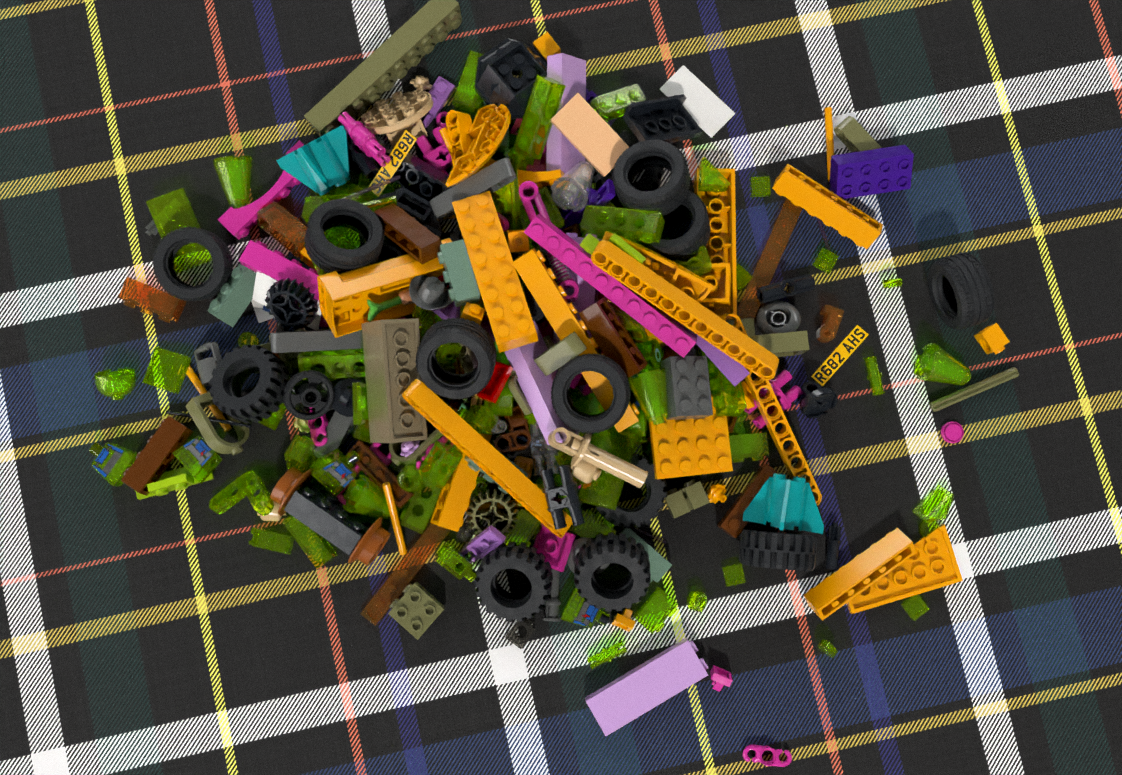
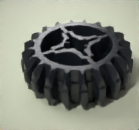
(288, 306)

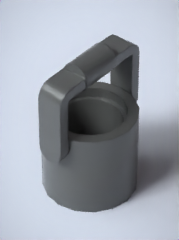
(206, 366)

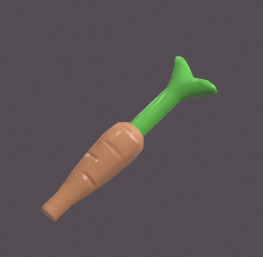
(375, 308)

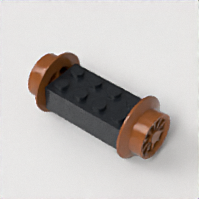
(328, 518)

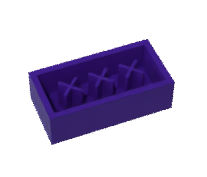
(871, 171)

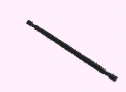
(211, 419)

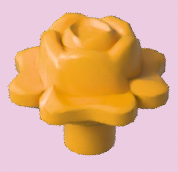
(716, 493)

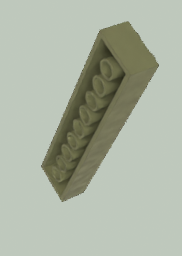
(386, 65)

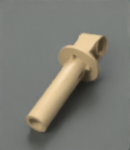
(582, 449)

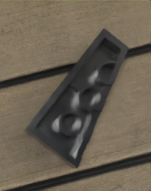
(420, 177)

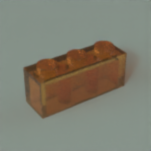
(282, 227)
(151, 300)

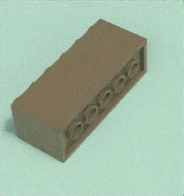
(389, 370)

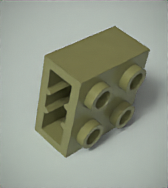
(416, 609)

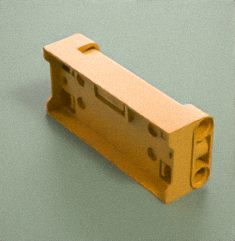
(346, 294)

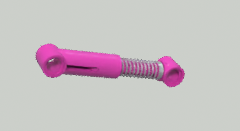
(558, 267)

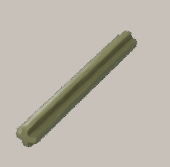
(974, 389)

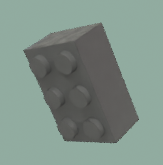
(687, 387)

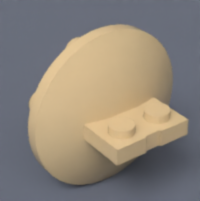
(400, 116)

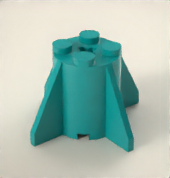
(320, 162)
(785, 505)

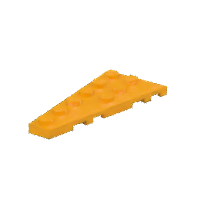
(926, 570)

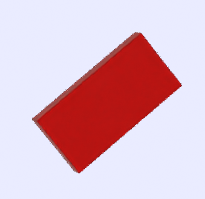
(496, 384)

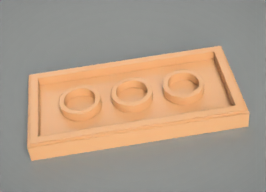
(589, 134)

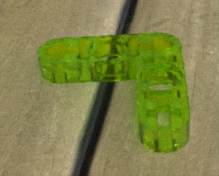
(244, 489)

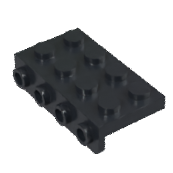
(661, 120)

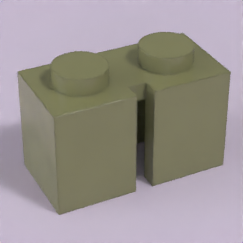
(686, 499)

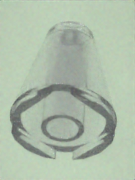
(573, 187)

